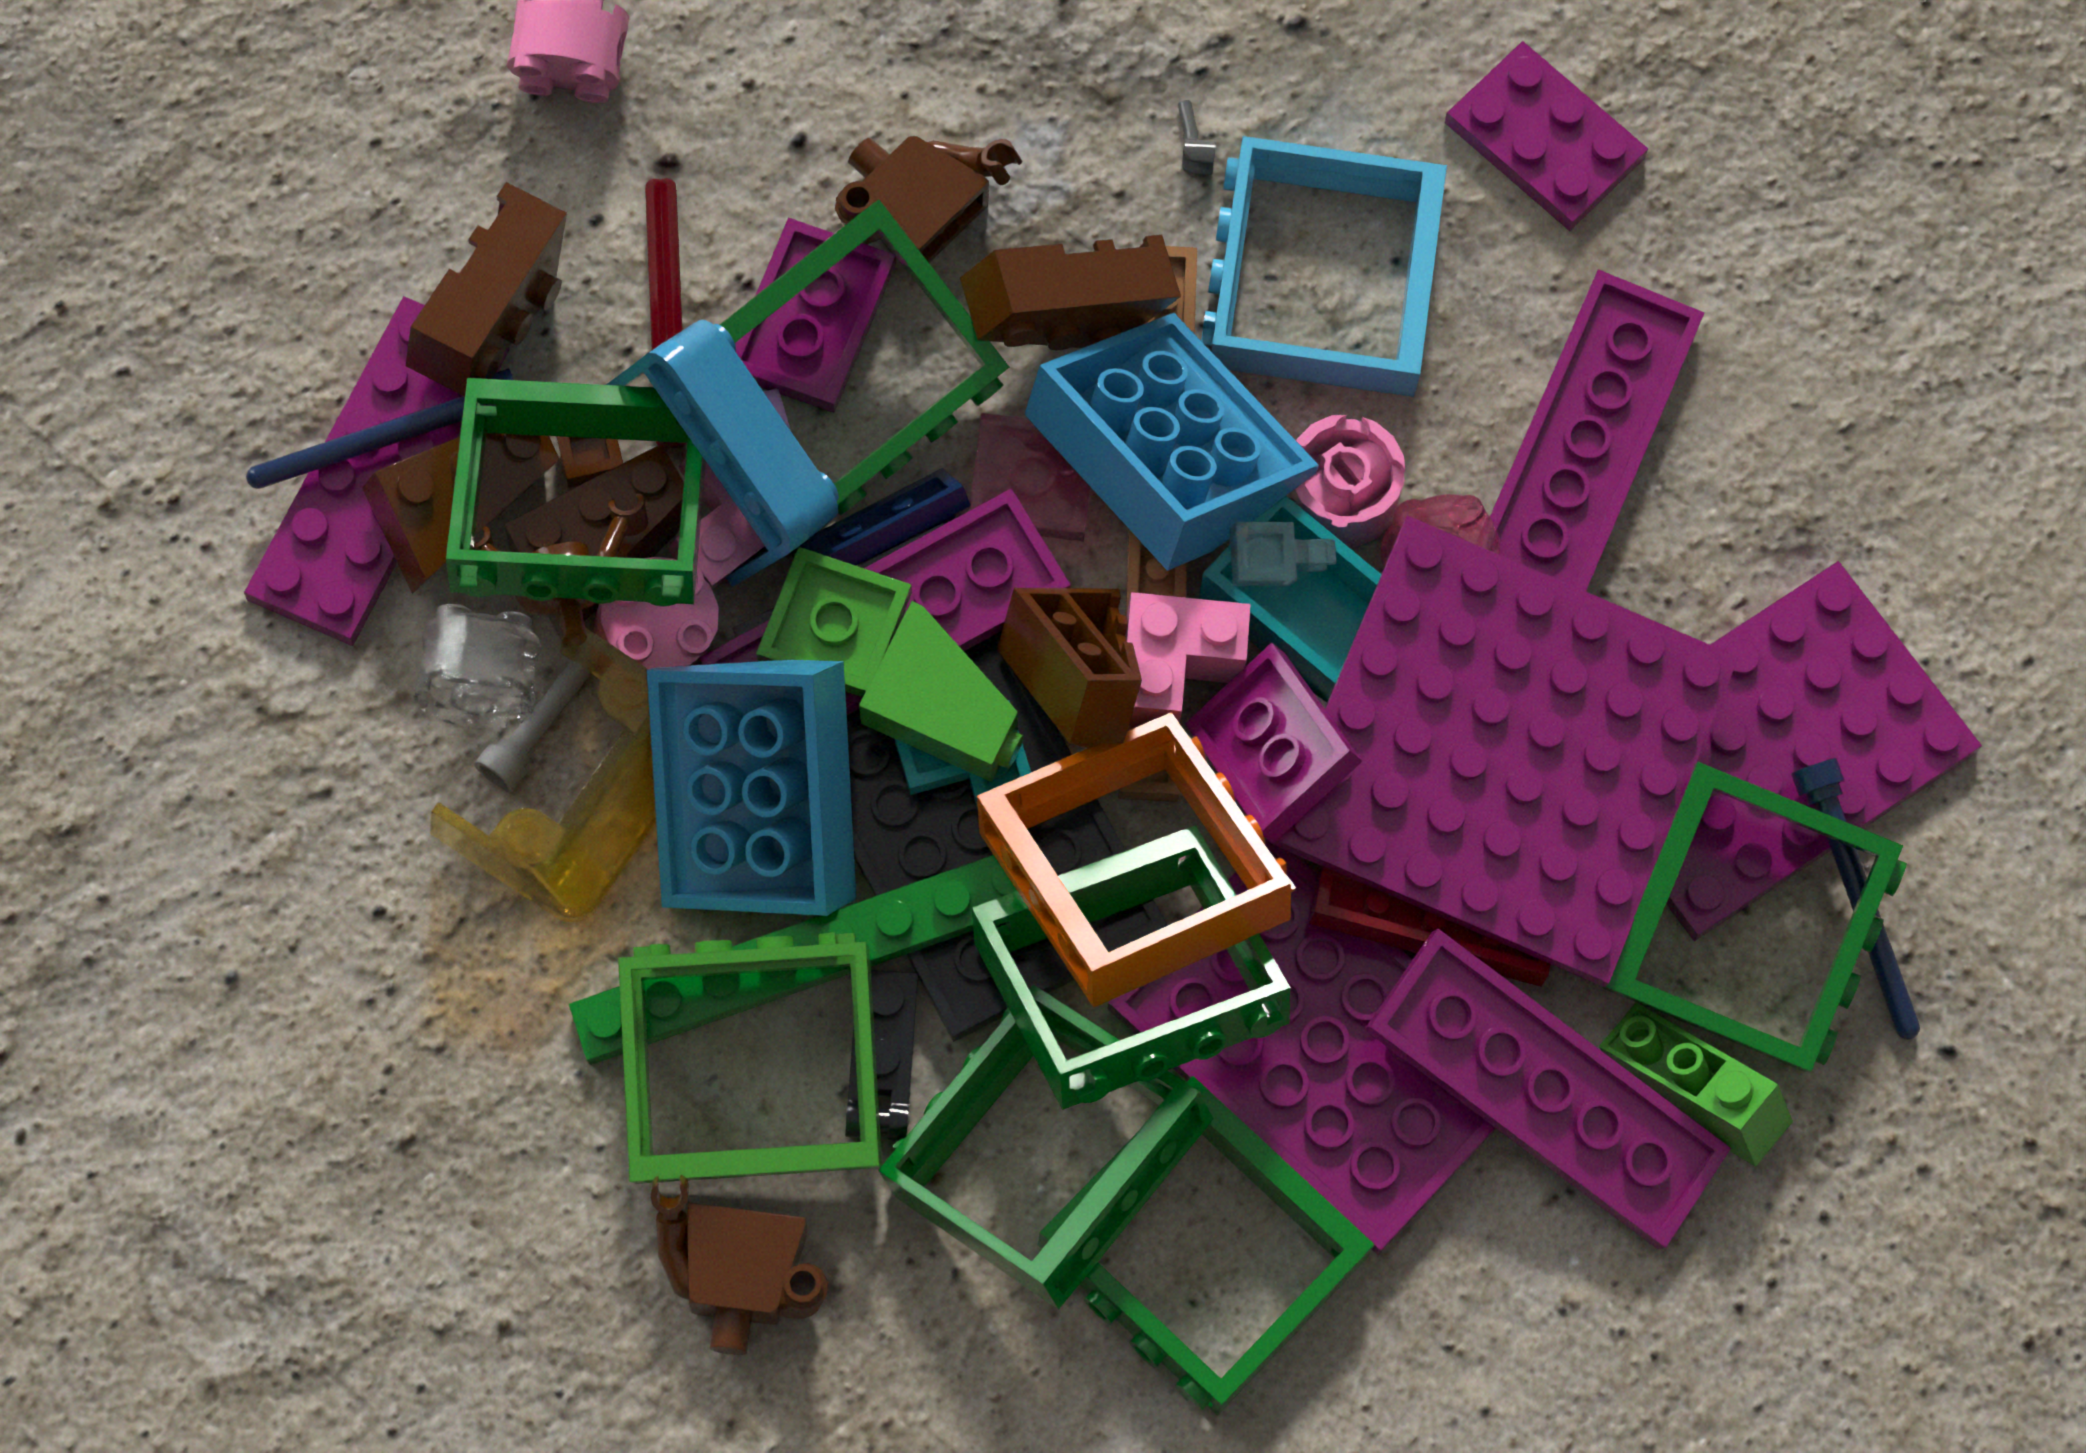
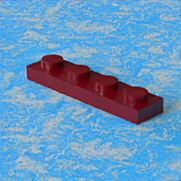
(1379, 917)

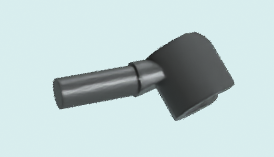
(1197, 154)

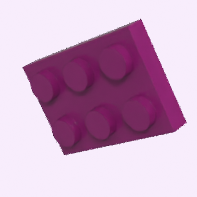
(1546, 135)
(818, 333)
(1273, 742)

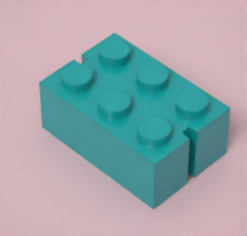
(1313, 616)

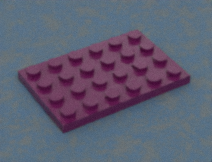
(1810, 686)
(1323, 1088)

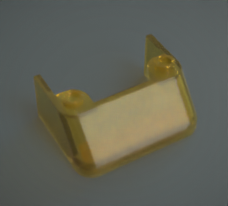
(579, 860)

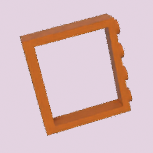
(1097, 771)

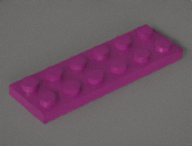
(1592, 428)
(329, 548)
(957, 574)
(1548, 1089)

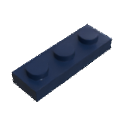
(891, 519)

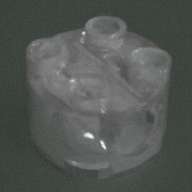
(478, 667)

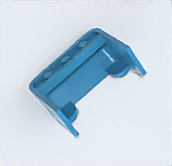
(739, 439)

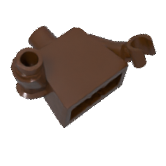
(925, 186)
(735, 1265)

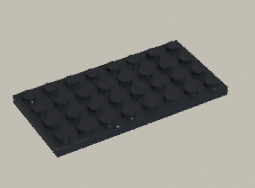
(937, 830)

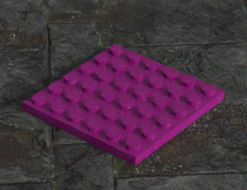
(1511, 750)

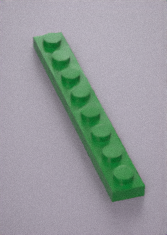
(888, 923)

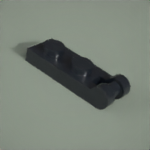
(894, 1029)

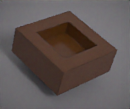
(587, 457)

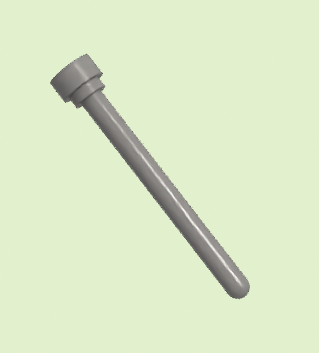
(506, 761)

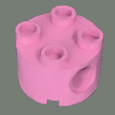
(568, 47)
(1355, 479)
(661, 634)

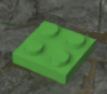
(835, 615)

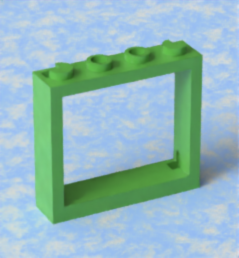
(718, 958)

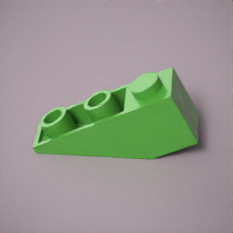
(1702, 1082)

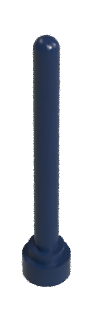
(361, 441)
(1822, 787)

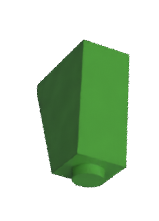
(940, 700)

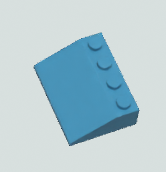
(1166, 437)
(752, 786)

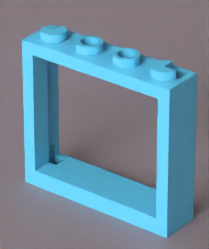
(1338, 172)

